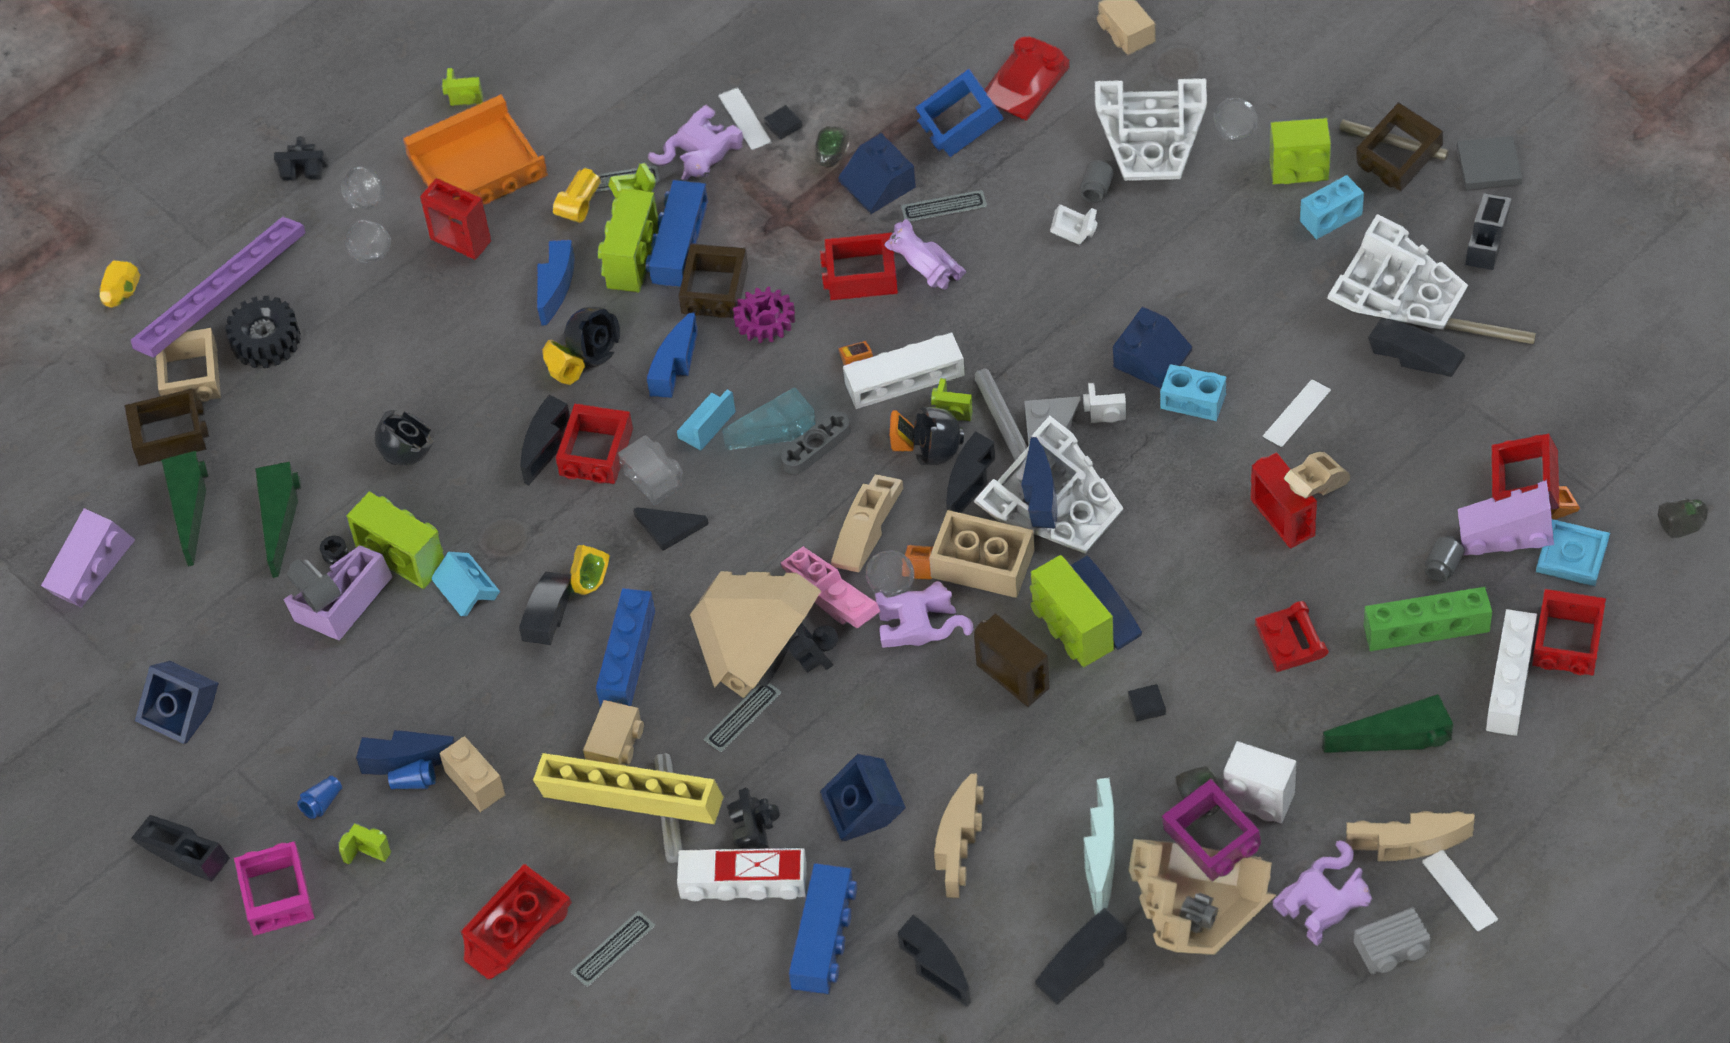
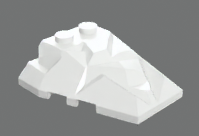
(1151, 129)
(1398, 280)
(1083, 499)

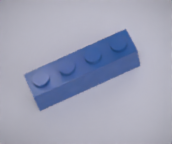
(678, 229)
(626, 647)
(821, 929)

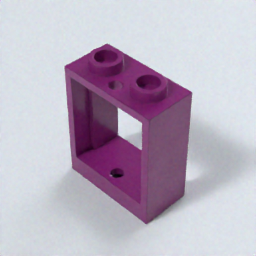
(1192, 809)

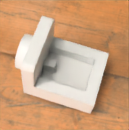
(1073, 225)
(1104, 407)

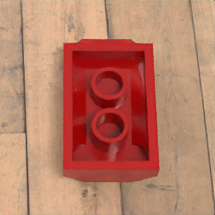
(1027, 77)
(512, 922)

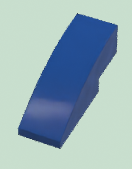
(554, 279)
(673, 358)

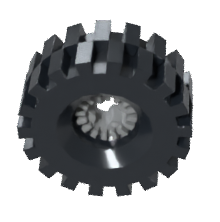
(254, 318)

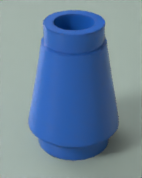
(413, 776)
(319, 797)

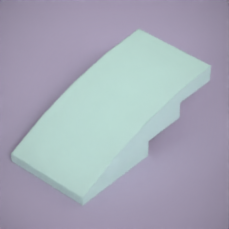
(1100, 848)

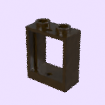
(1413, 125)
(713, 259)
(161, 409)
(1011, 659)

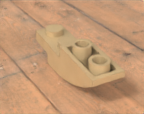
(1317, 475)
(864, 522)
(956, 831)
(1421, 837)

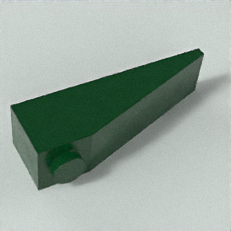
(187, 495)
(278, 506)
(1401, 728)

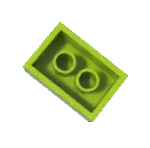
(628, 240)
(405, 542)
(1071, 611)

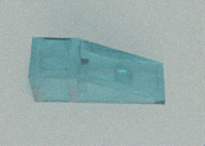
(774, 422)

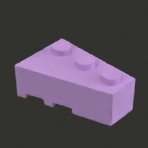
(1507, 523)
(359, 578)

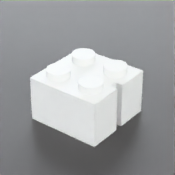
(1260, 782)

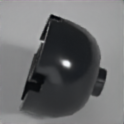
(592, 334)
(937, 435)
(402, 438)

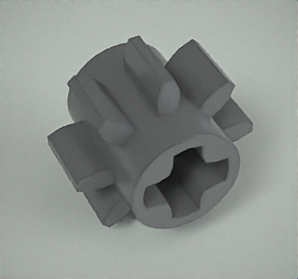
(1199, 912)

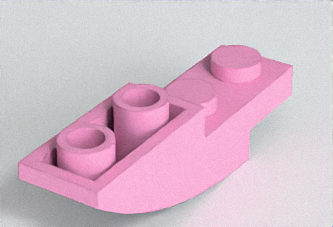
(836, 595)

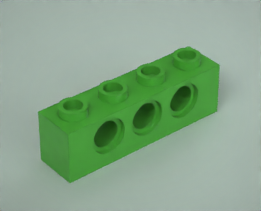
(1427, 618)

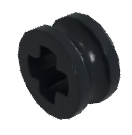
(333, 541)

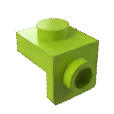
(462, 90)
(642, 181)
(958, 404)
(367, 841)

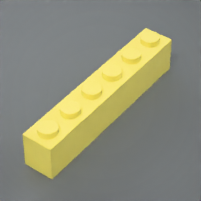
(628, 788)

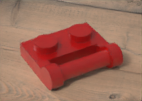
(1282, 642)

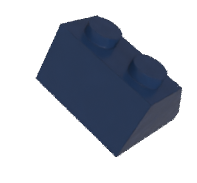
(878, 174)
(1150, 347)
(175, 700)
(862, 797)

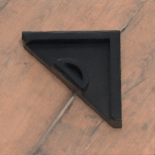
(668, 526)

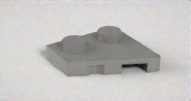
(1059, 408)

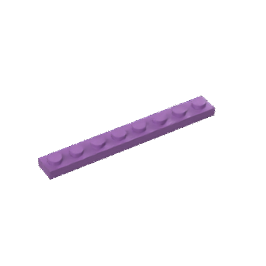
(217, 287)

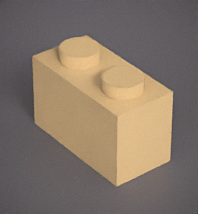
(1127, 24)
(614, 734)
(472, 774)

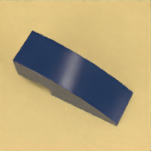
(1039, 487)
(1124, 625)
(382, 755)

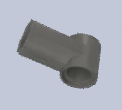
(315, 588)

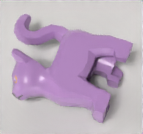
(703, 143)
(924, 257)
(913, 611)
(1321, 897)

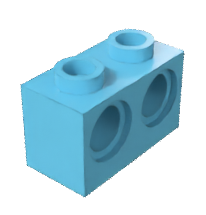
(1331, 207)
(1193, 392)

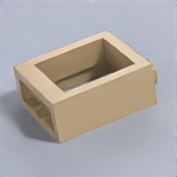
(191, 345)

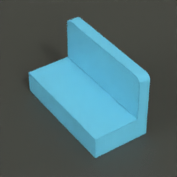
(707, 420)
(463, 582)

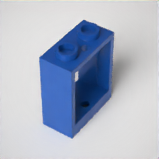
(970, 127)

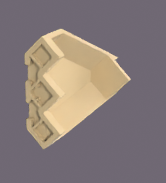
(748, 622)
(1170, 876)

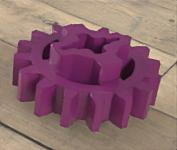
(764, 314)

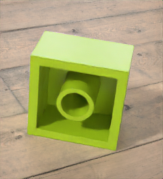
(1299, 151)

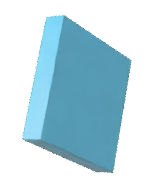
(1575, 553)

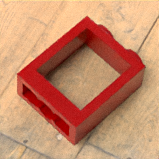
(469, 209)
(861, 284)
(600, 421)
(1521, 450)
(1286, 511)
(1574, 608)

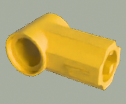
(575, 201)

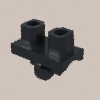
(301, 156)
(810, 648)
(757, 817)

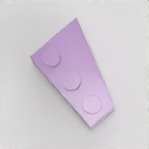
(86, 558)

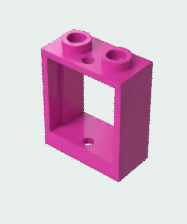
(278, 913)

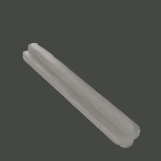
(1000, 412)
(670, 825)

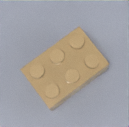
(982, 553)

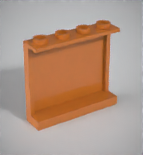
(477, 152)

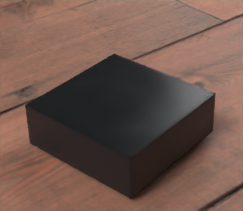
(783, 122)
(1146, 702)

